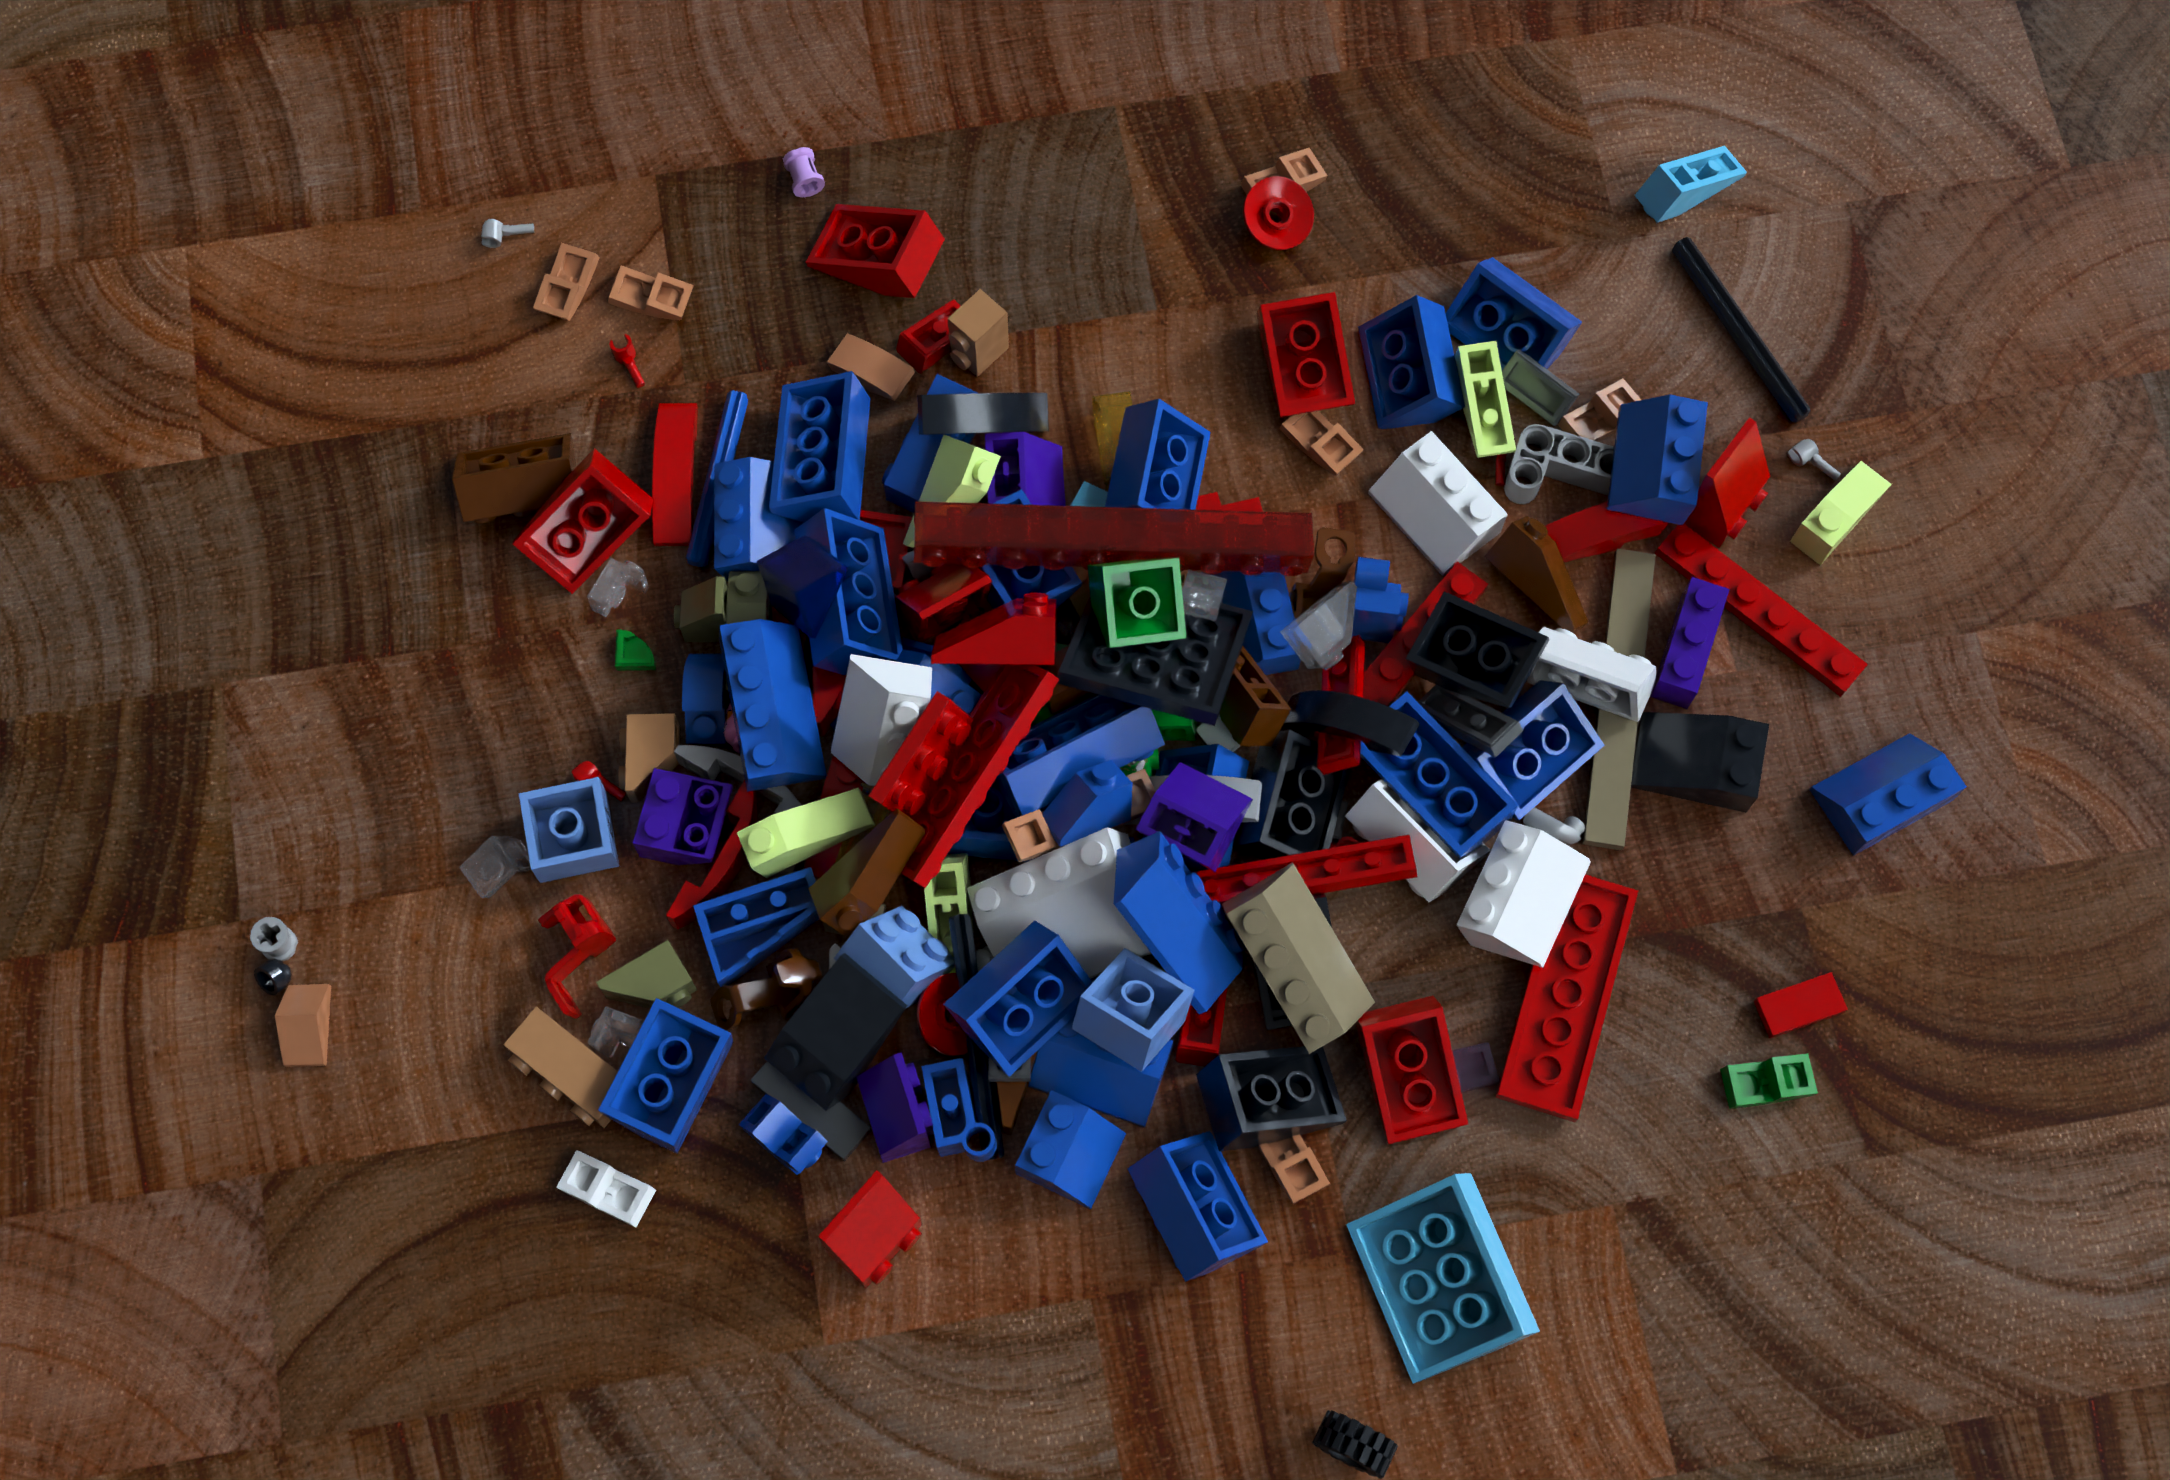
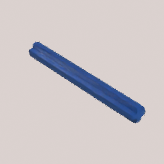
(723, 451)

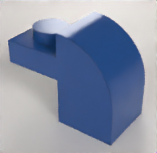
(704, 699)
(783, 1134)

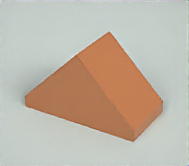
(304, 1025)

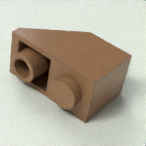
(648, 745)

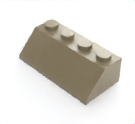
(1299, 957)

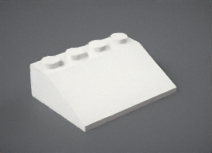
(1066, 893)

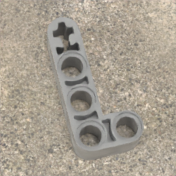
(1552, 464)

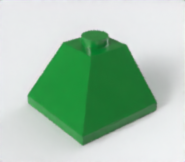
(1138, 601)

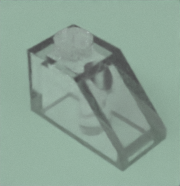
(1324, 628)

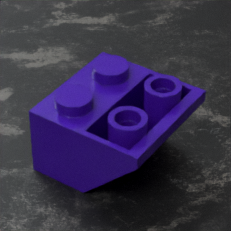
(1026, 465)
(1195, 815)
(681, 818)
(891, 1104)

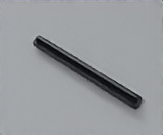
(1741, 330)
(983, 1090)

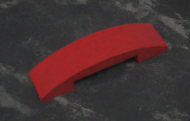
(673, 474)
(741, 813)

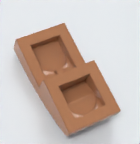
(1297, 166)
(567, 282)
(650, 296)
(873, 366)
(1600, 415)
(1321, 441)
(1294, 1167)

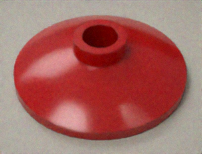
(1290, 204)
(941, 1035)

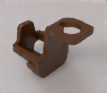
(1328, 574)
(787, 987)

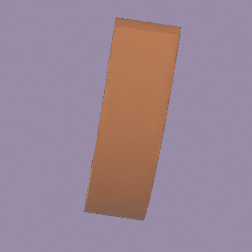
(1032, 837)

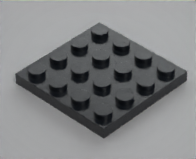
(1168, 676)

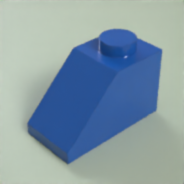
(1089, 803)

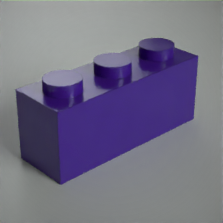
(1689, 642)

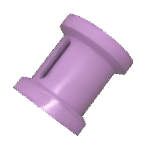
(803, 172)

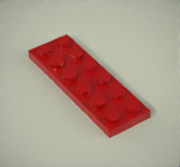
(998, 725)
(1568, 1003)

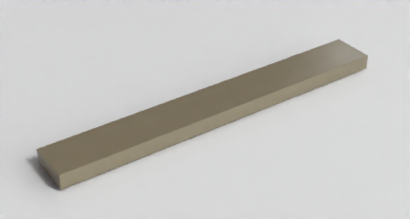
(1613, 763)

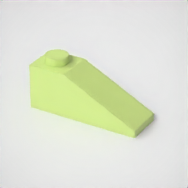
(1485, 399)
(957, 476)
(1839, 512)
(804, 831)
(948, 896)

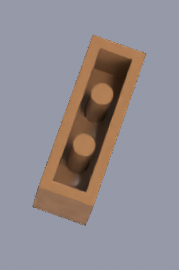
(563, 1064)

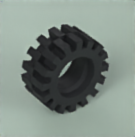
(1355, 1444)

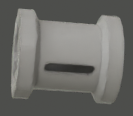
(261, 939)

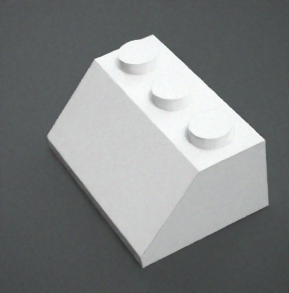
(1438, 503)
(1596, 673)
(878, 712)
(1385, 815)
(1522, 894)

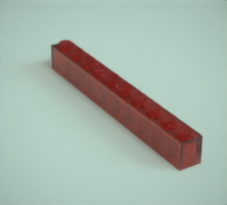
(1098, 535)

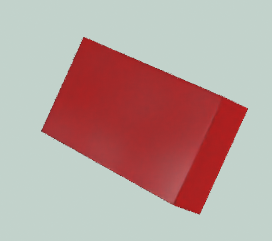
(1800, 1005)

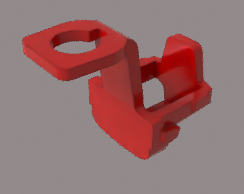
(588, 939)

